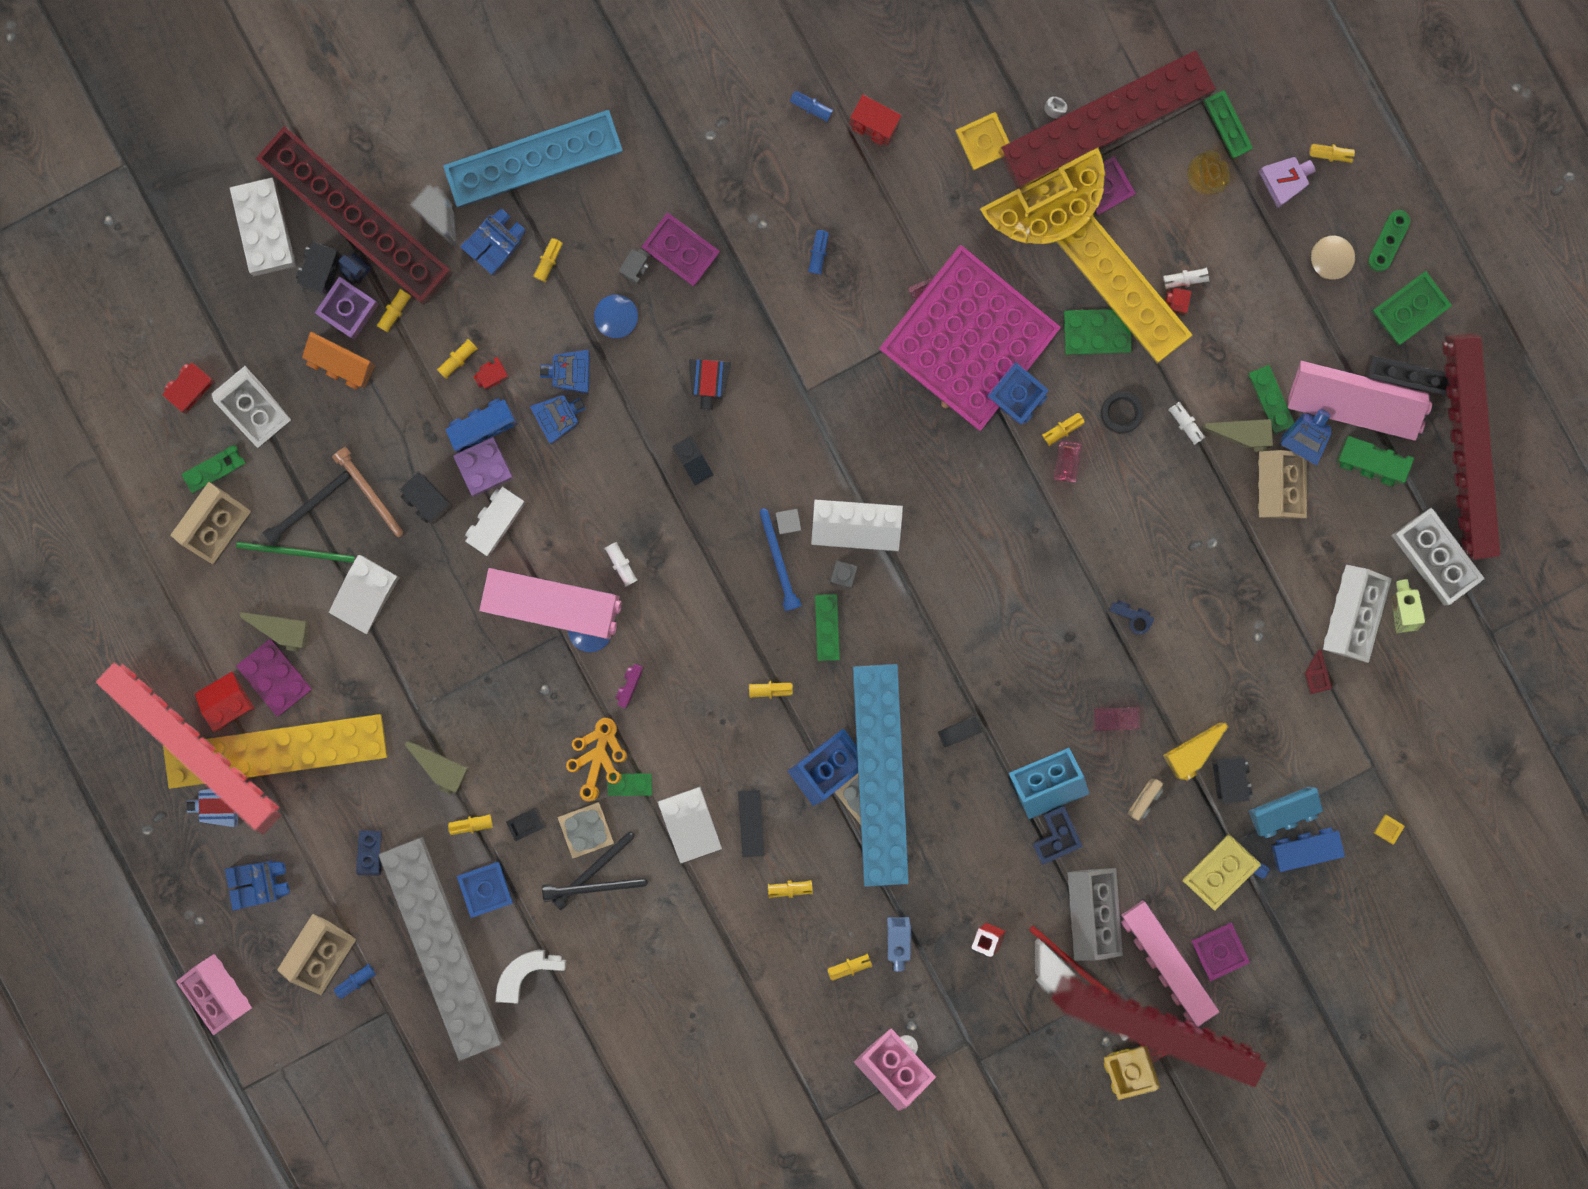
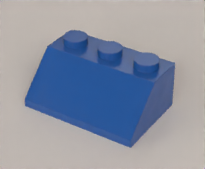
(480, 425)

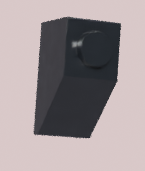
(693, 460)

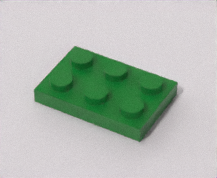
(1411, 308)
(1095, 333)

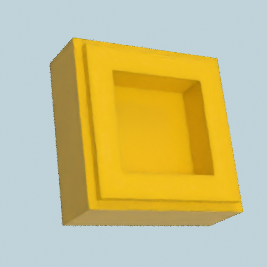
(1389, 829)

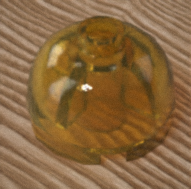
(1208, 173)

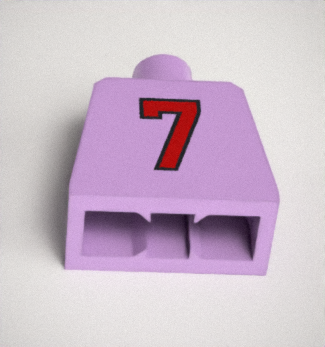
(1286, 179)

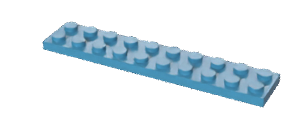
(880, 775)

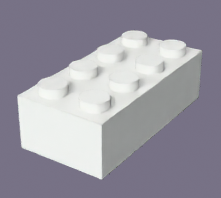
(262, 226)

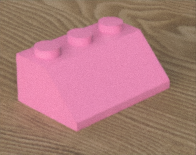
(213, 994)
(894, 1069)

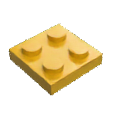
(982, 140)

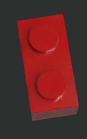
(188, 387)

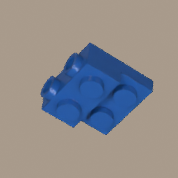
(1018, 394)

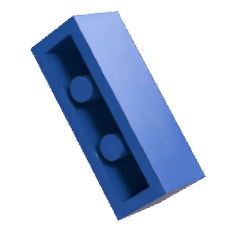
(1307, 849)

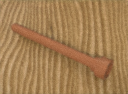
(344, 459)

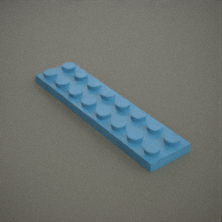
(533, 158)

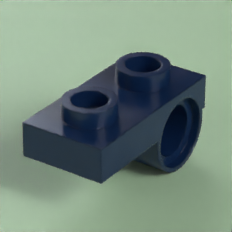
(354, 268)
(1122, 609)
(368, 849)

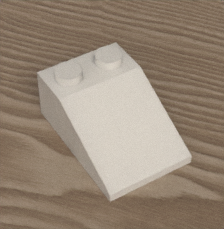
(250, 406)
(363, 594)
(689, 825)

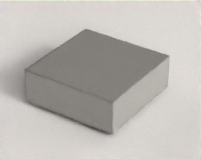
(788, 521)

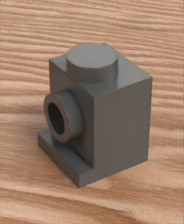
(635, 265)

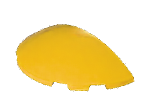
(1052, 205)

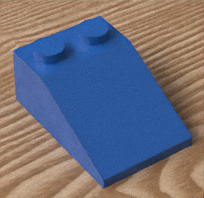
(826, 767)

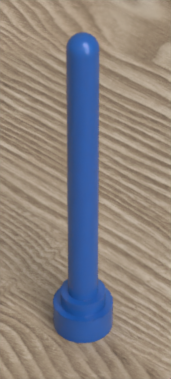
(790, 600)

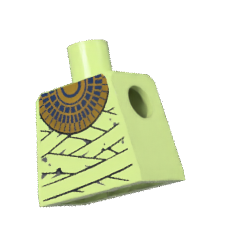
(1410, 616)

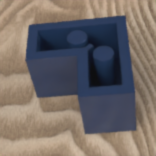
(1062, 837)

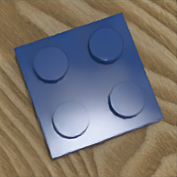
(484, 889)

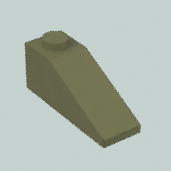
(1249, 434)
(281, 630)
(441, 769)

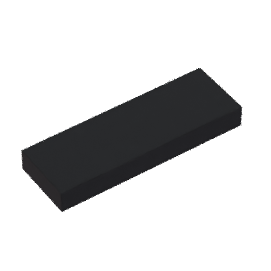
(751, 823)

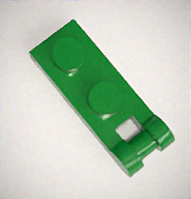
(213, 469)

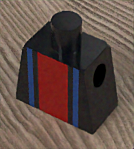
(708, 380)

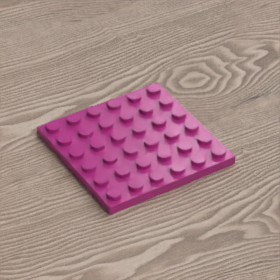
(968, 335)

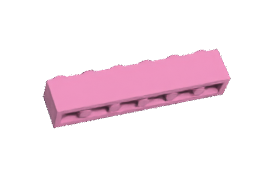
(1169, 963)

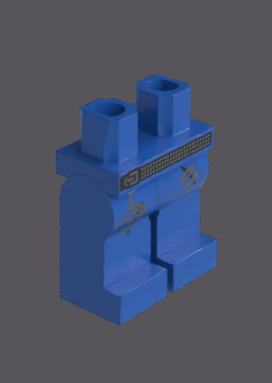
(496, 239)
(263, 882)

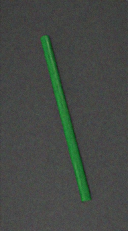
(297, 552)

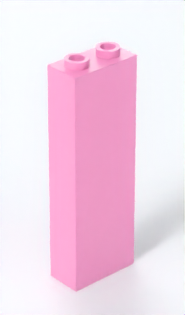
(1359, 400)
(550, 603)

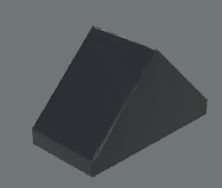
(526, 824)

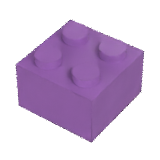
(346, 308)
(483, 467)

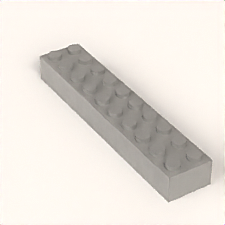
(440, 948)

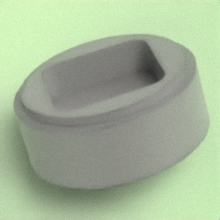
(1055, 107)

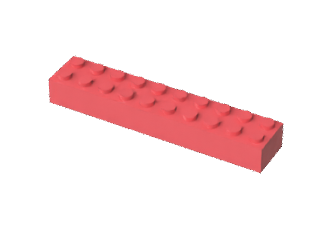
(193, 752)

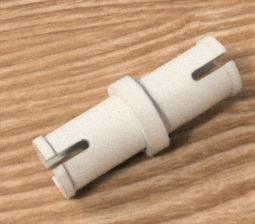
(1186, 278)
(1187, 423)
(620, 564)

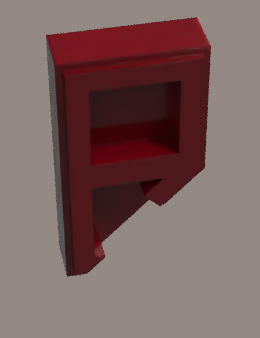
(1317, 674)

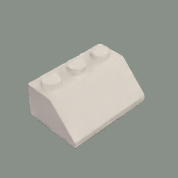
(1049, 967)

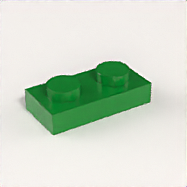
(631, 785)

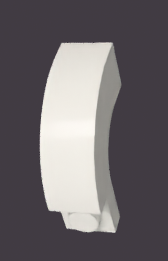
(512, 977)

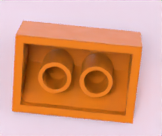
(337, 361)

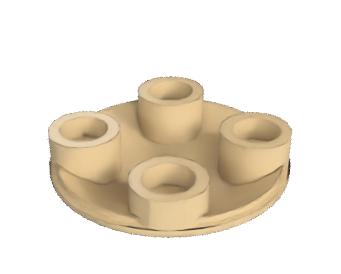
(1333, 257)

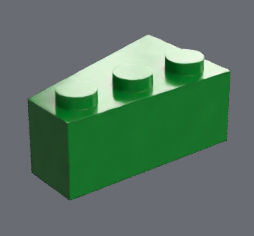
(1373, 461)

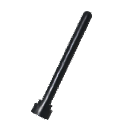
(274, 533)
(551, 892)
(561, 901)

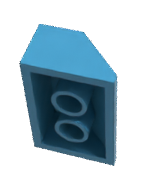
(1049, 783)
(1286, 811)

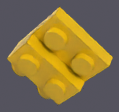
(1131, 1072)

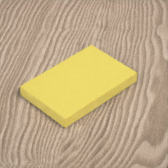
(1221, 872)

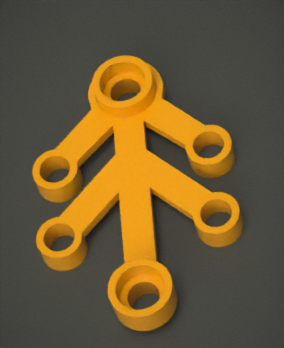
(598, 756)

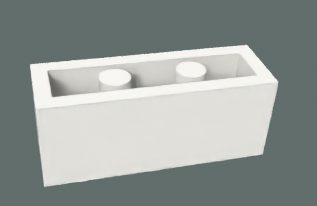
(494, 521)

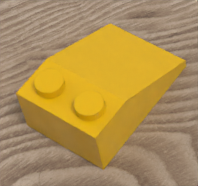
(1192, 754)

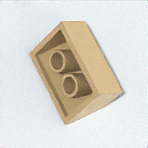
(1282, 485)
(210, 523)
(316, 955)

